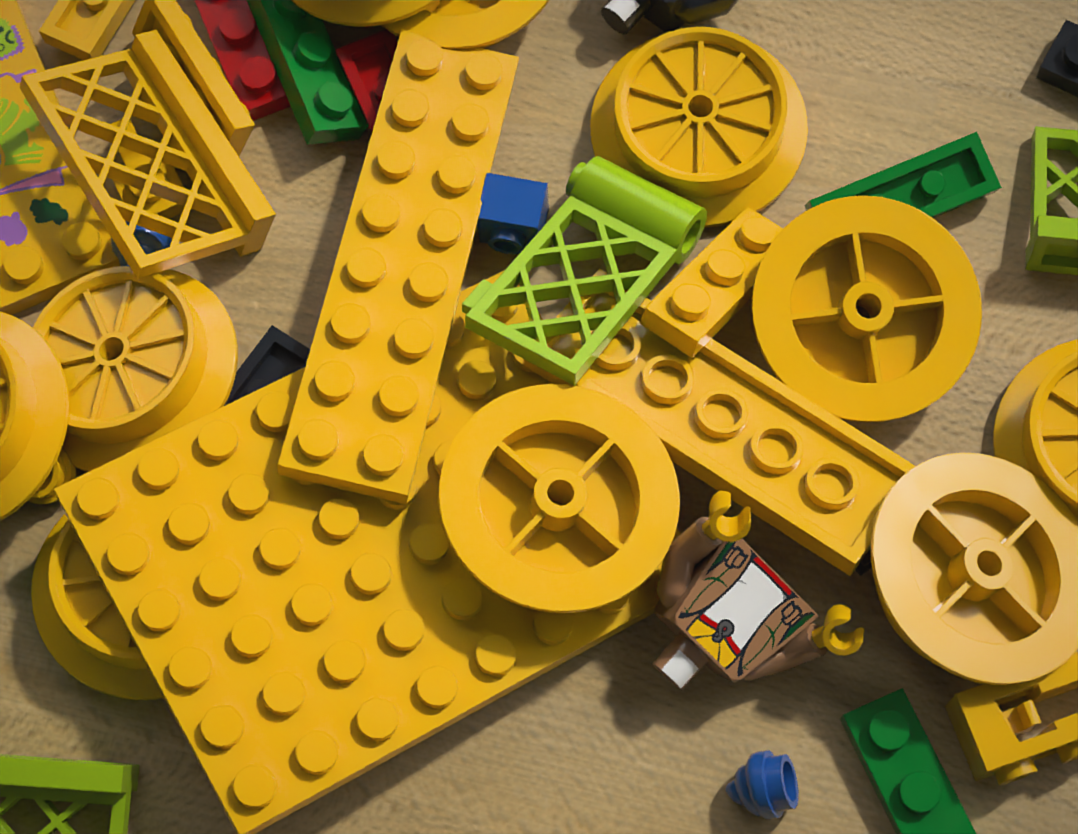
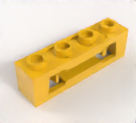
(990, 734)

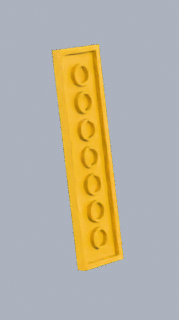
(399, 271)

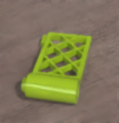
(627, 219)

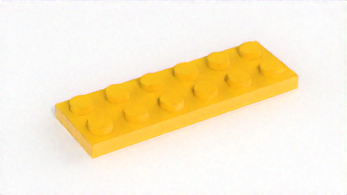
(745, 434)

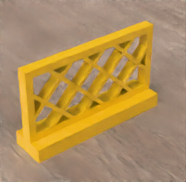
(195, 147)

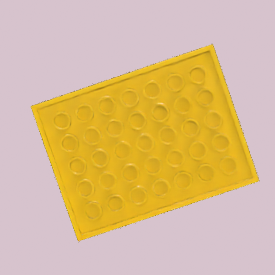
(306, 618)

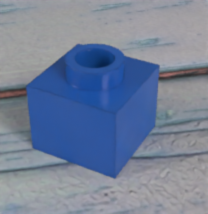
(511, 212)

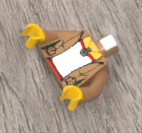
(736, 608)

